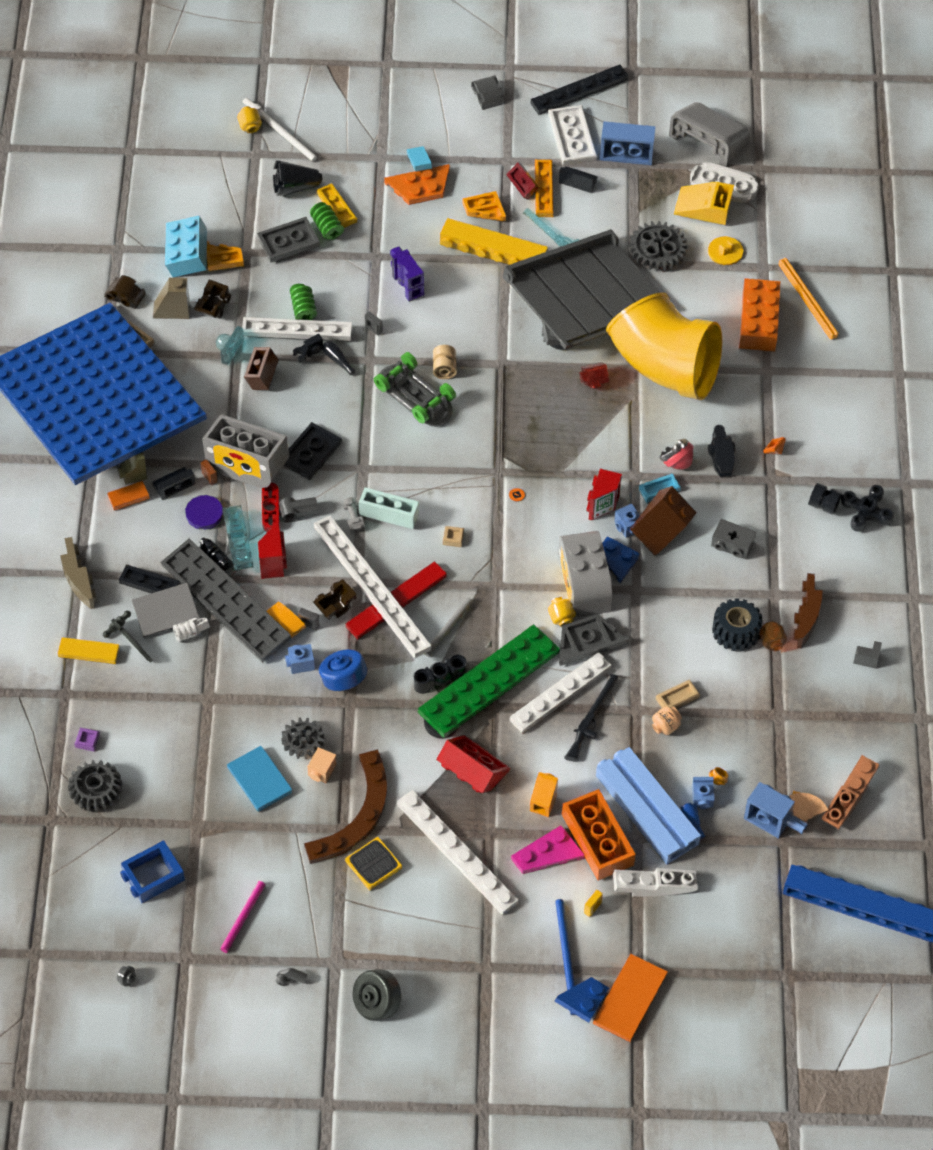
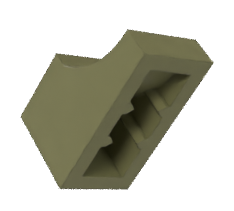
(133, 469)

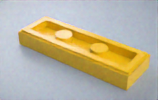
(332, 197)
(88, 650)

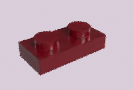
(522, 180)

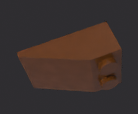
(663, 519)

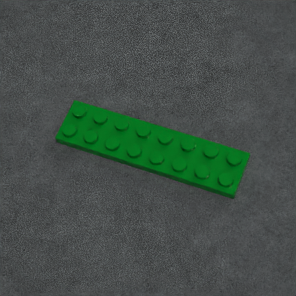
(488, 680)

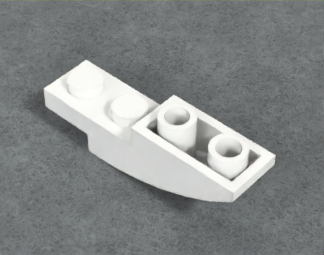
(657, 883)

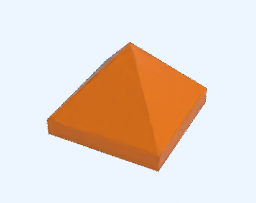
(775, 446)

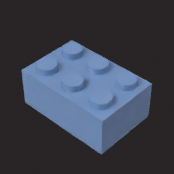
(627, 143)

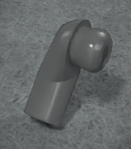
(288, 974)

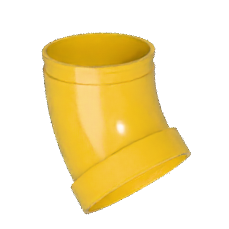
(668, 345)

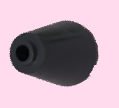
(294, 178)

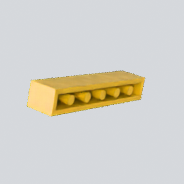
(487, 243)

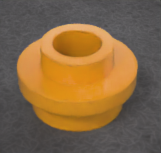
(719, 776)

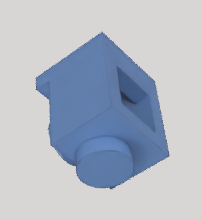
(703, 792)

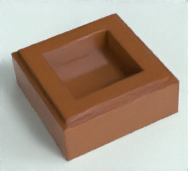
(209, 472)

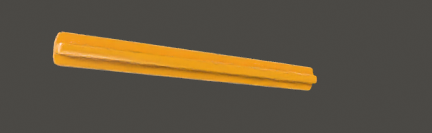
(808, 298)

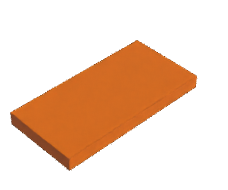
(630, 997)

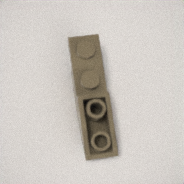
(77, 575)

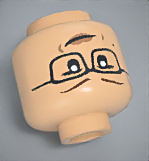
(666, 720)

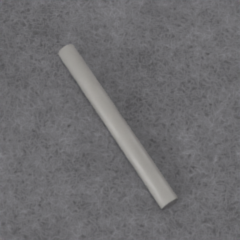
(449, 625)

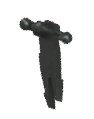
(117, 625)

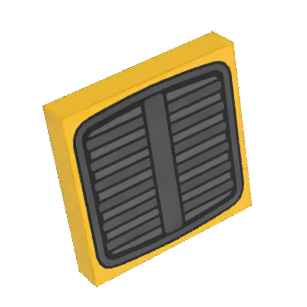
(373, 863)

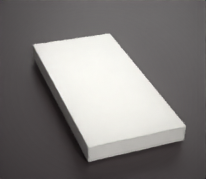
(572, 135)

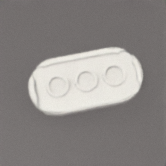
(744, 184)

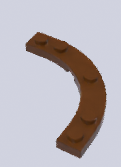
(365, 820)

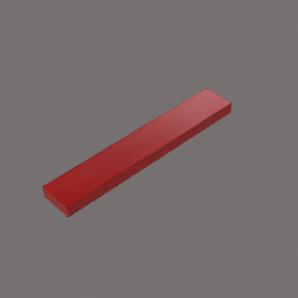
(403, 594)

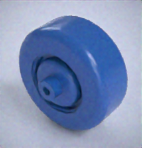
(343, 670)

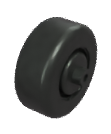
(376, 994)

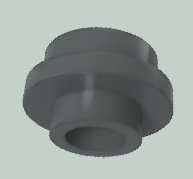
(126, 975)

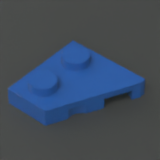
(619, 557)
(583, 998)

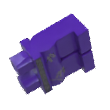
(407, 272)

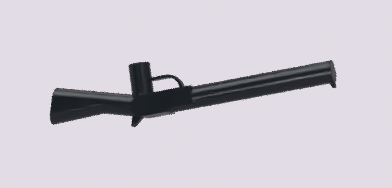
(583, 728)

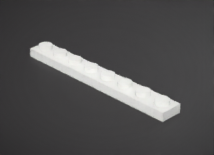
(457, 852)

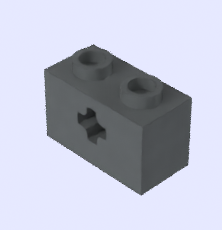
(733, 539)

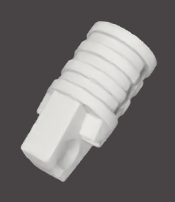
(190, 628)

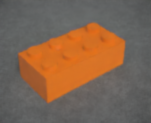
(759, 315)
(598, 834)

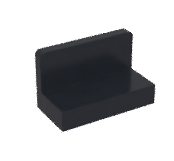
(577, 179)
(174, 482)

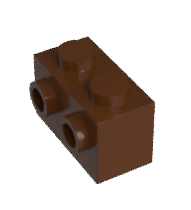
(261, 368)

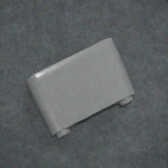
(711, 128)

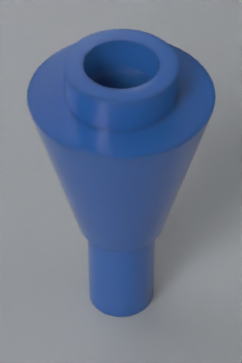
(692, 815)

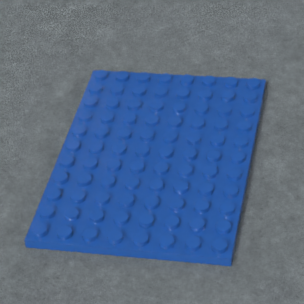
(95, 393)

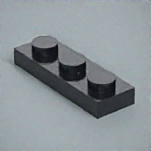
(145, 580)

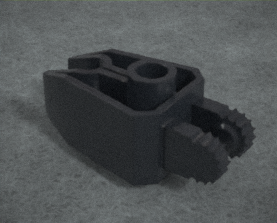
(722, 451)

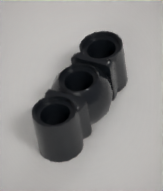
(431, 676)

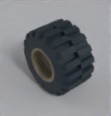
(737, 624)

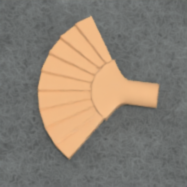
(807, 806)

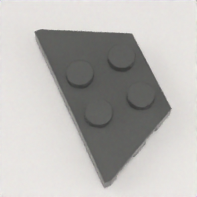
(588, 638)

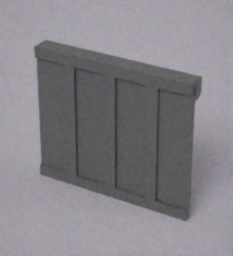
(579, 286)

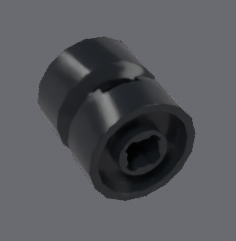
(825, 498)

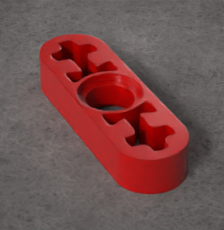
(267, 501)

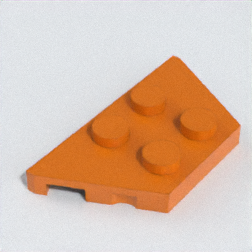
(420, 185)

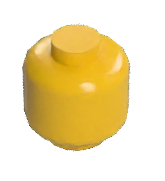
(249, 119)
(561, 611)

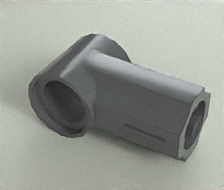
(293, 509)

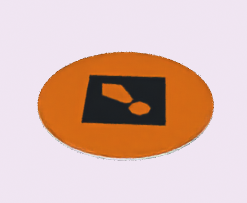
(516, 494)

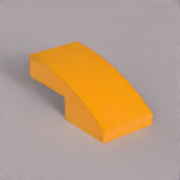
(286, 619)

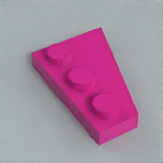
(546, 851)

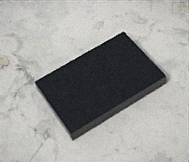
(311, 450)

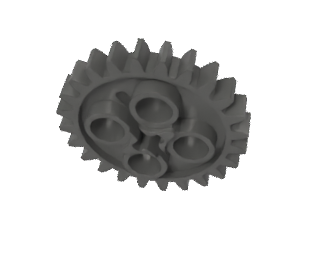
(646, 249)

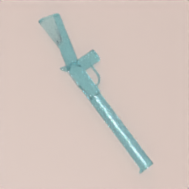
(558, 239)

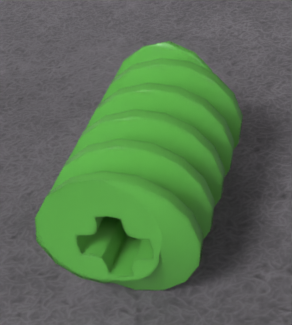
(326, 221)
(303, 302)

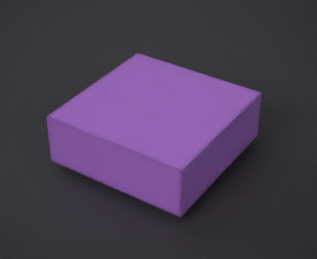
(87, 739)

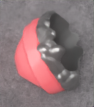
(679, 456)

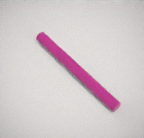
(242, 917)

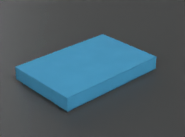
(259, 778)

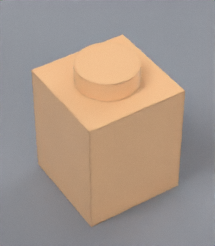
(321, 765)

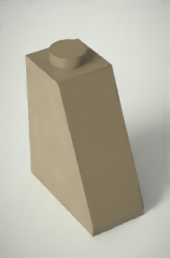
(173, 300)

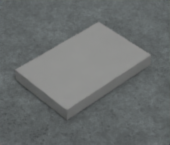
(164, 609)

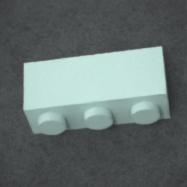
(388, 508)

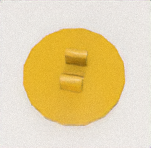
(725, 250)

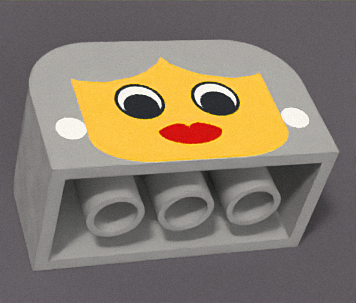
(245, 451)
(585, 573)

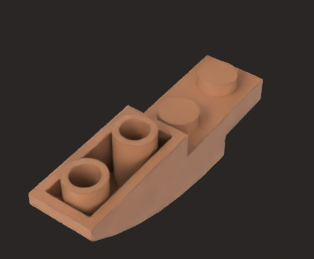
(850, 792)

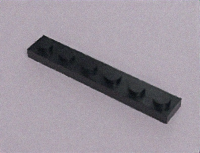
(579, 89)

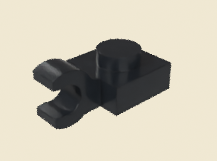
(311, 346)

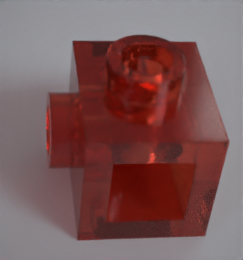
(594, 374)

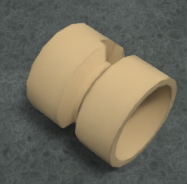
(444, 362)

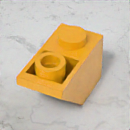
(544, 794)

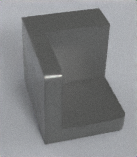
(867, 656)

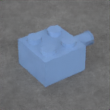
(772, 811)

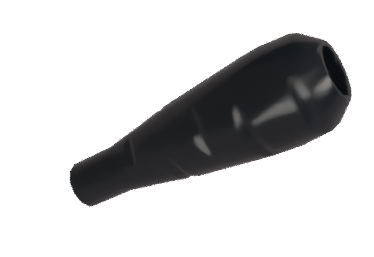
(335, 354)

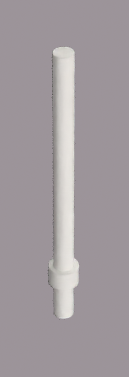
(281, 130)

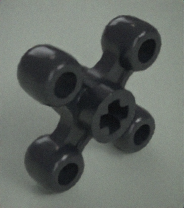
(867, 508)

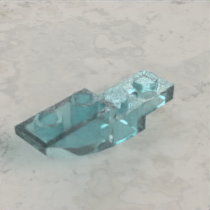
(237, 537)

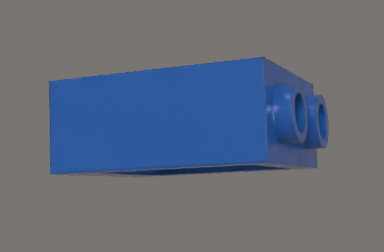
(159, 886)

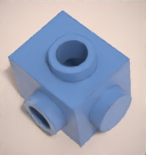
(625, 519)
(300, 658)

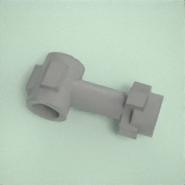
(355, 523)

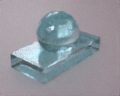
(229, 344)

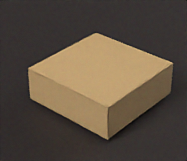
(453, 536)

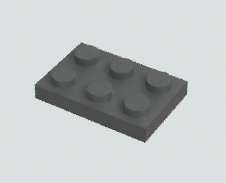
(288, 239)

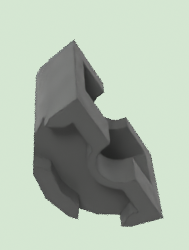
(487, 92)

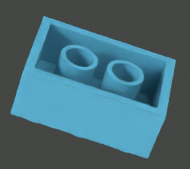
(186, 246)

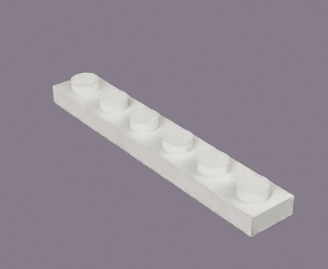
(296, 328)
(560, 693)

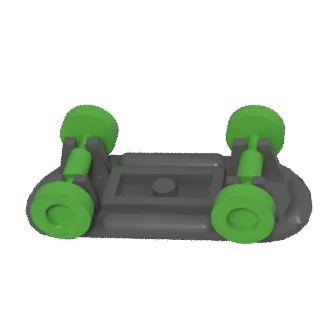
(415, 392)

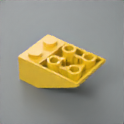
(705, 202)

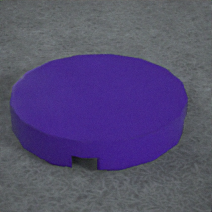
(204, 512)

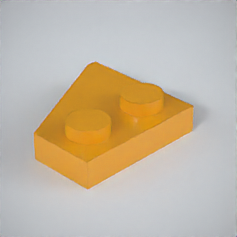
(484, 206)
(223, 257)

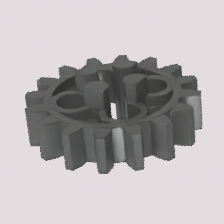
(313, 734)

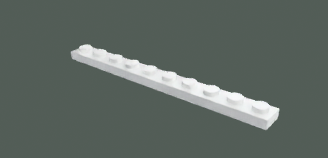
(372, 587)

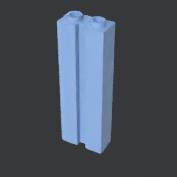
(647, 805)

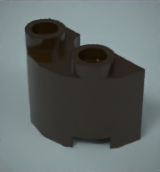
(126, 291)
(213, 299)
(336, 601)

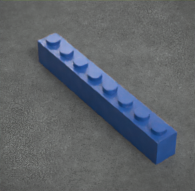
(859, 902)

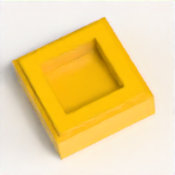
(593, 903)

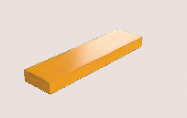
(544, 193)

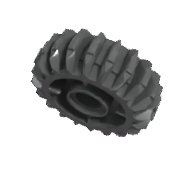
(95, 797)

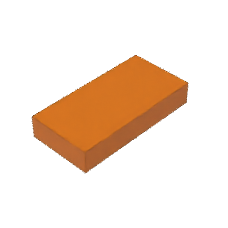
(128, 495)

